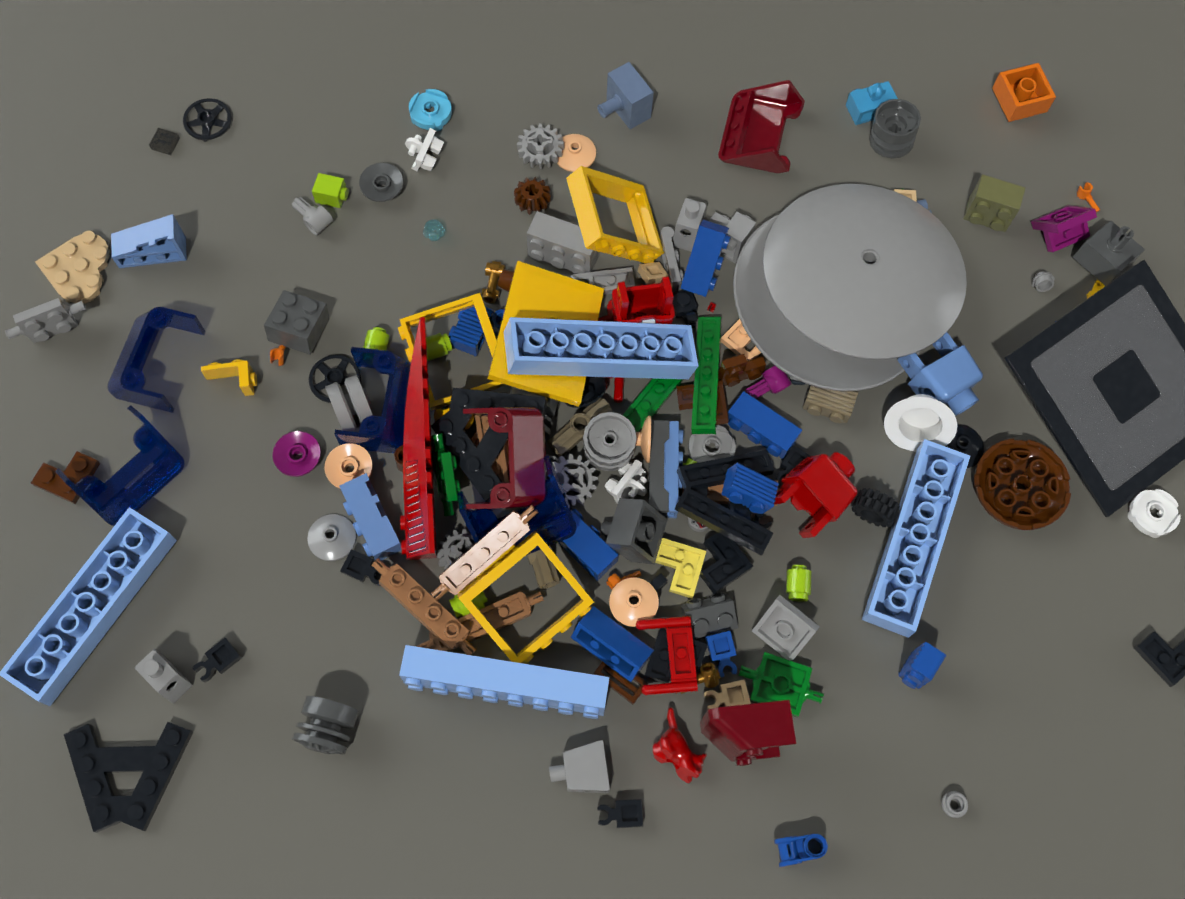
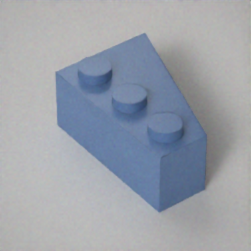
(149, 243)
(370, 518)

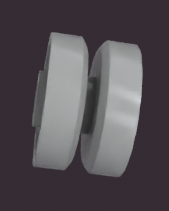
(349, 404)
(609, 427)

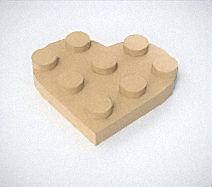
(77, 267)

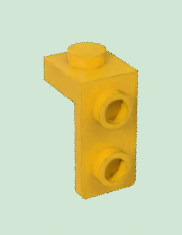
(237, 367)

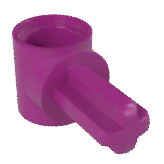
(772, 380)

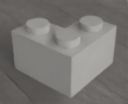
(740, 229)

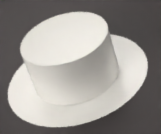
(920, 419)

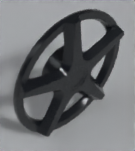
(206, 119)
(331, 375)

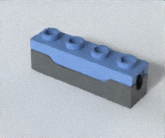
(663, 466)

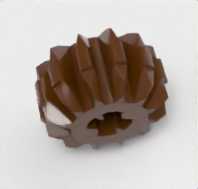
(532, 195)

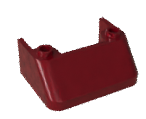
(526, 457)
(750, 730)

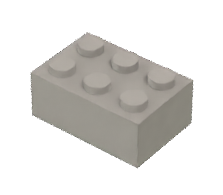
(559, 244)

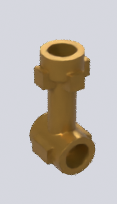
(494, 271)
(709, 675)

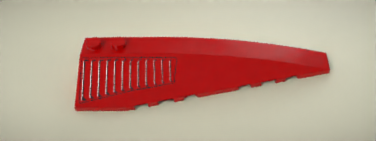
(417, 459)

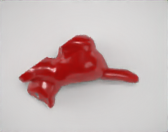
(674, 749)

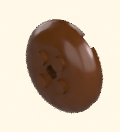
(1040, 473)

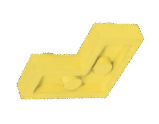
(686, 561)

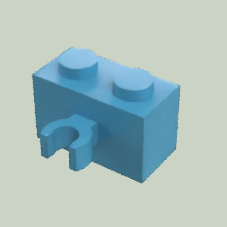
(865, 101)

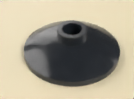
(593, 390)
(973, 442)

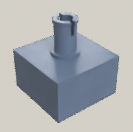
(627, 96)

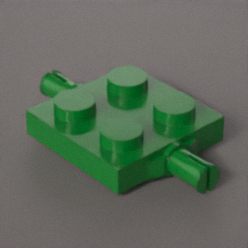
(444, 465)
(781, 680)

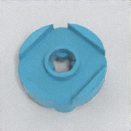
(435, 119)

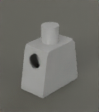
(690, 218)
(160, 673)
(583, 769)

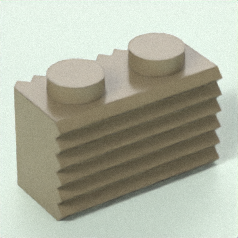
(830, 403)

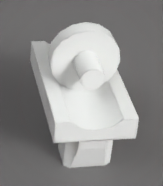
(416, 146)
(630, 484)

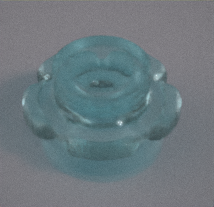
(433, 225)

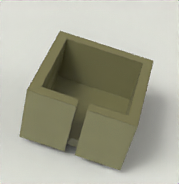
(994, 203)

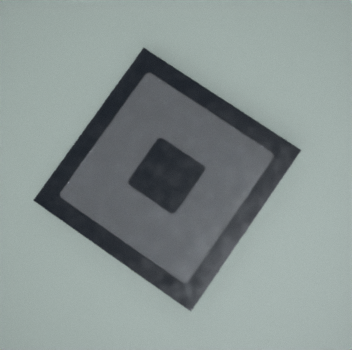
(1112, 386)

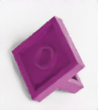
(1064, 226)

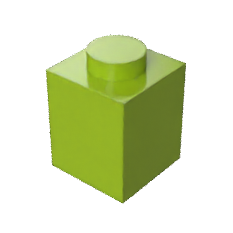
(330, 190)

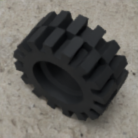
(875, 507)

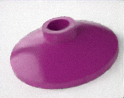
(289, 446)

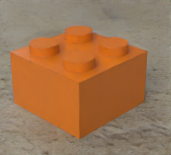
(1023, 92)

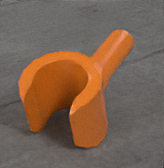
(1086, 194)
(277, 354)
(614, 579)

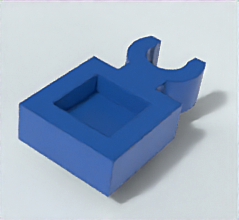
(721, 649)

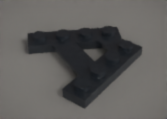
(473, 459)
(731, 521)
(94, 762)

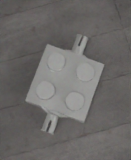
(45, 320)

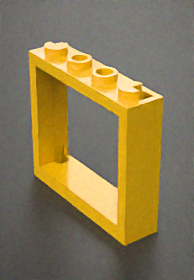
(588, 181)
(442, 311)
(498, 570)

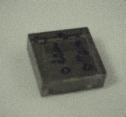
(164, 141)

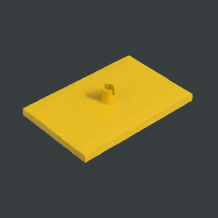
(545, 296)

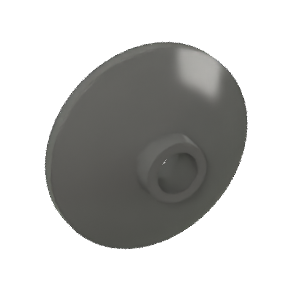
(378, 175)

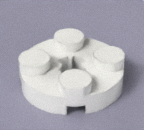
(1140, 513)

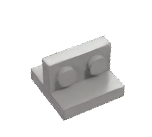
(785, 628)

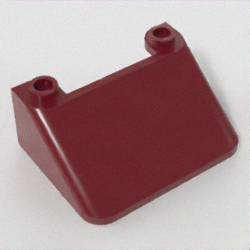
(757, 126)

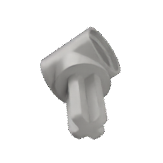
(314, 217)

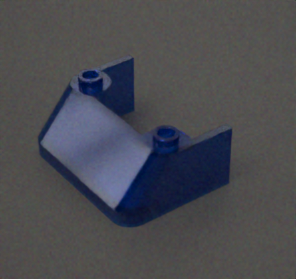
(127, 377)
(386, 431)
(136, 480)
(552, 522)

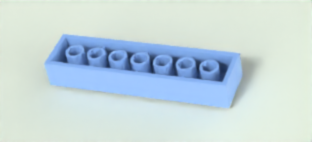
(599, 349)
(916, 539)
(88, 607)
(504, 681)

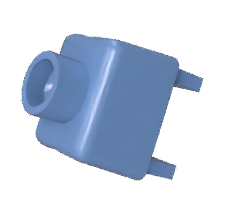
(946, 379)

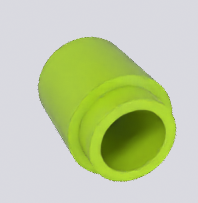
(376, 339)
(438, 346)
(798, 583)
(460, 609)

